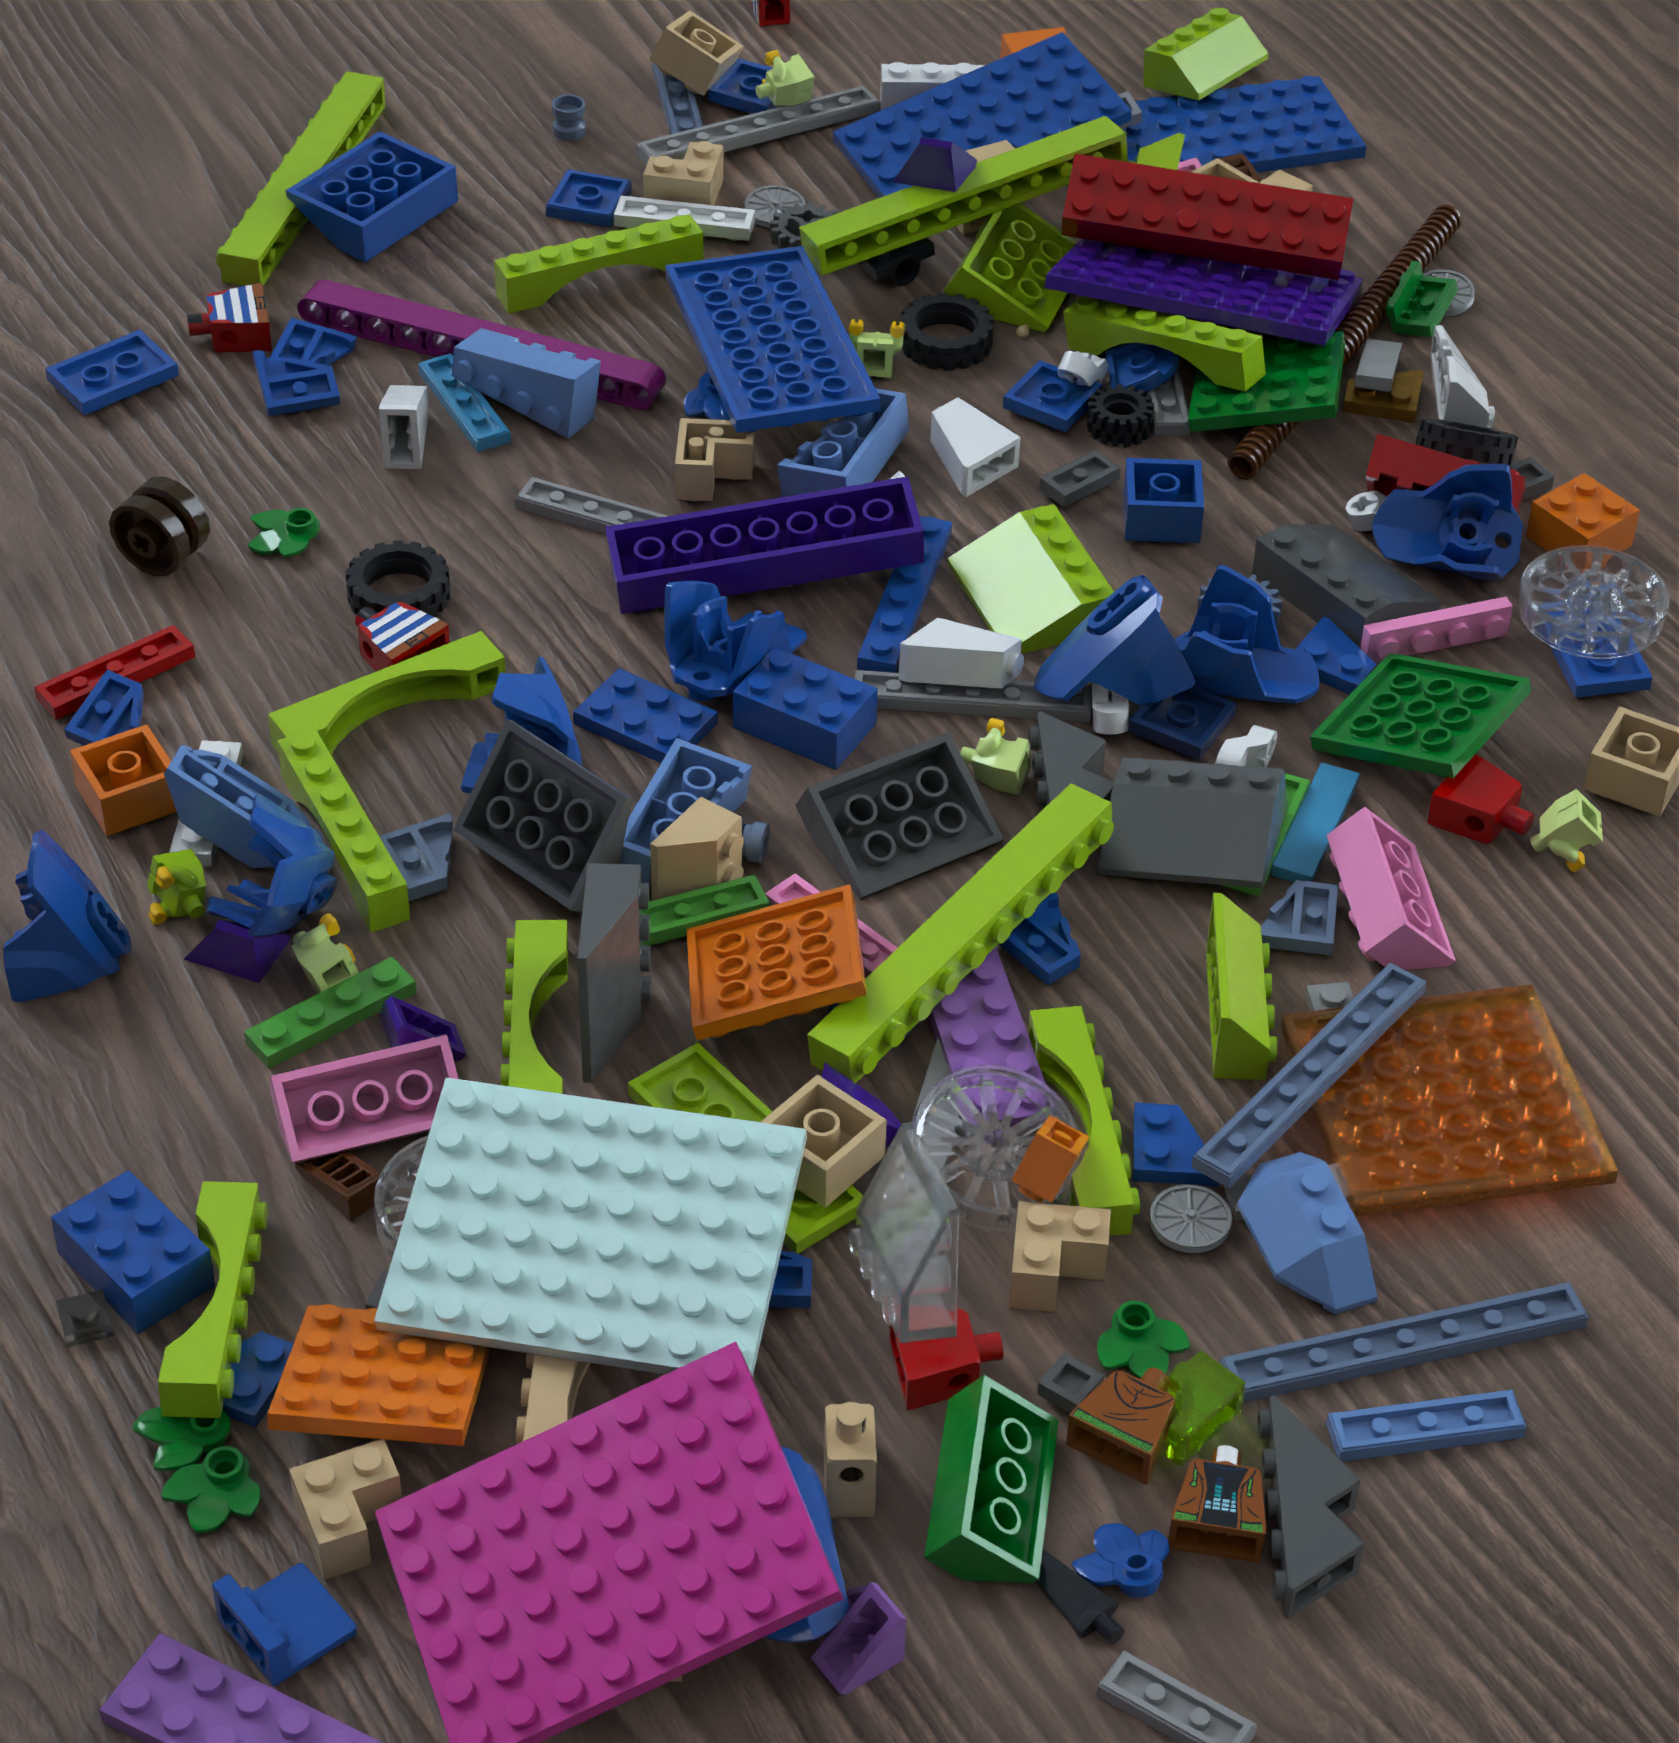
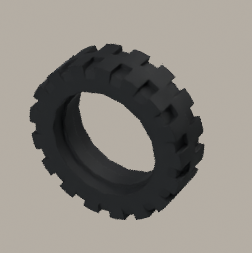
(947, 352)
(1467, 441)
(397, 559)

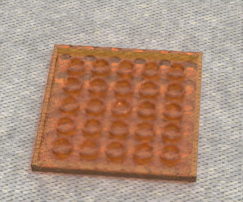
(1457, 1106)

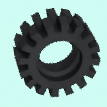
(1120, 415)

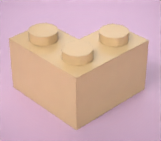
(687, 180)
(707, 452)
(1055, 1244)
(338, 1498)

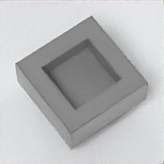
(1328, 996)

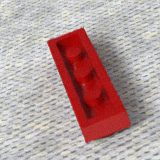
(135, 661)

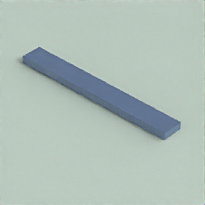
(1308, 1075)
(1407, 1341)

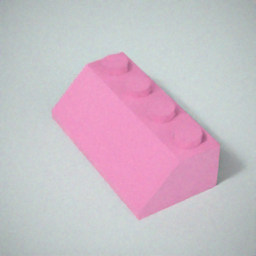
(1388, 894)
(361, 1098)

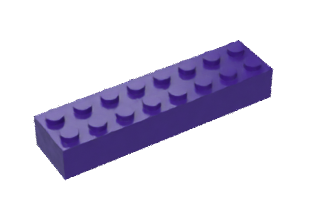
(768, 543)

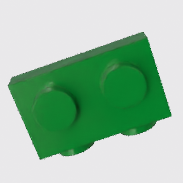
(1419, 302)

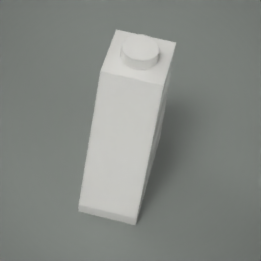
(404, 426)
(972, 445)
(960, 656)

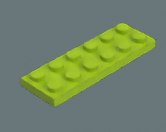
(702, 1085)

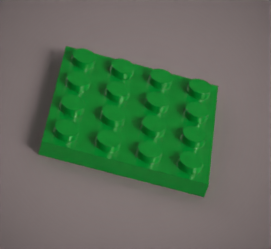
(1298, 386)
(1421, 715)

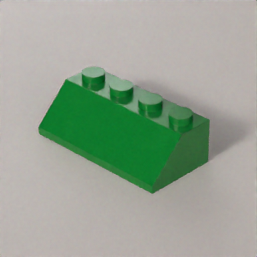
(992, 1486)

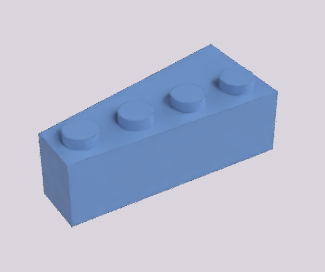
(530, 379)
(848, 450)
(679, 782)

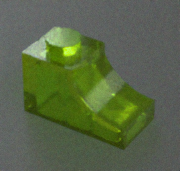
(1205, 1403)

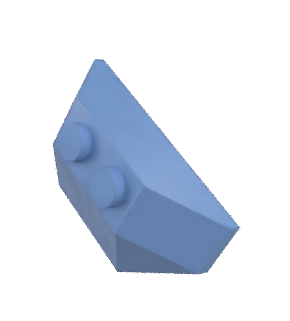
(217, 801)
(1308, 1232)

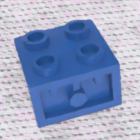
(283, 1621)

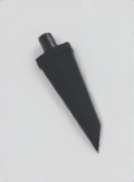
(1079, 1600)

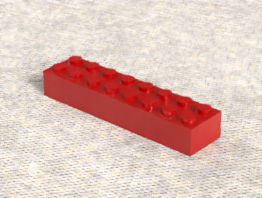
(1206, 216)

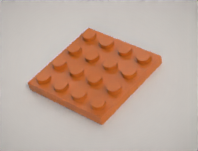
(774, 962)
(375, 1381)

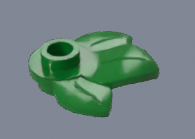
(284, 531)
(1141, 1345)
(181, 1438)
(211, 1494)

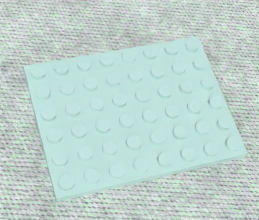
(591, 1228)

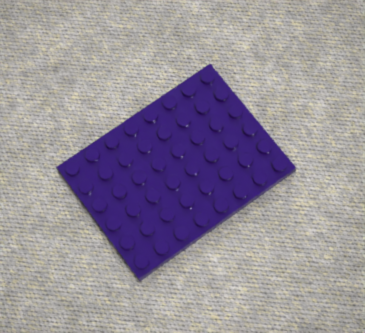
(1208, 289)

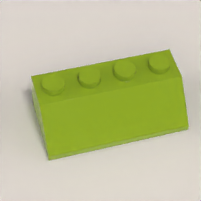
(1202, 55)
(1238, 994)

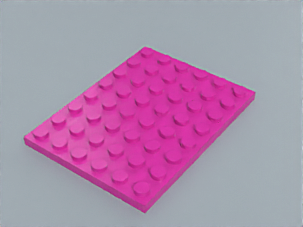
(606, 1555)

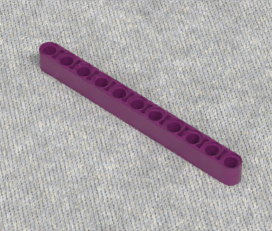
(438, 331)

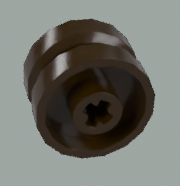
(159, 526)

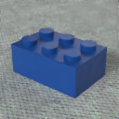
(805, 708)
(133, 1251)

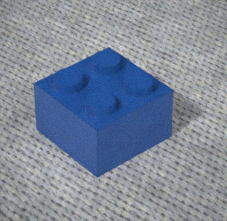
(1163, 500)

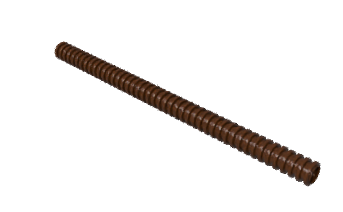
(1357, 327)

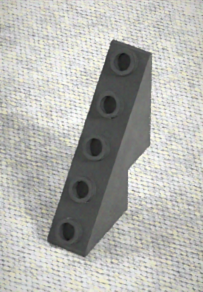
(1066, 757)
(1306, 1501)

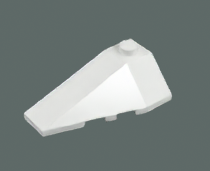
(1457, 389)

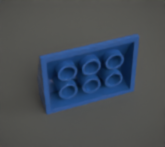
(375, 194)

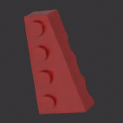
(1416, 468)

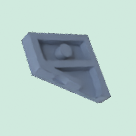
(422, 854)
(1303, 919)

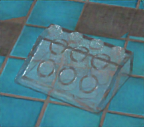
(910, 1242)

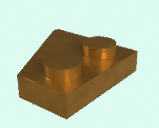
(1396, 404)

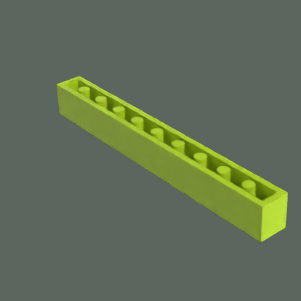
(990, 187)
(273, 220)
(962, 933)

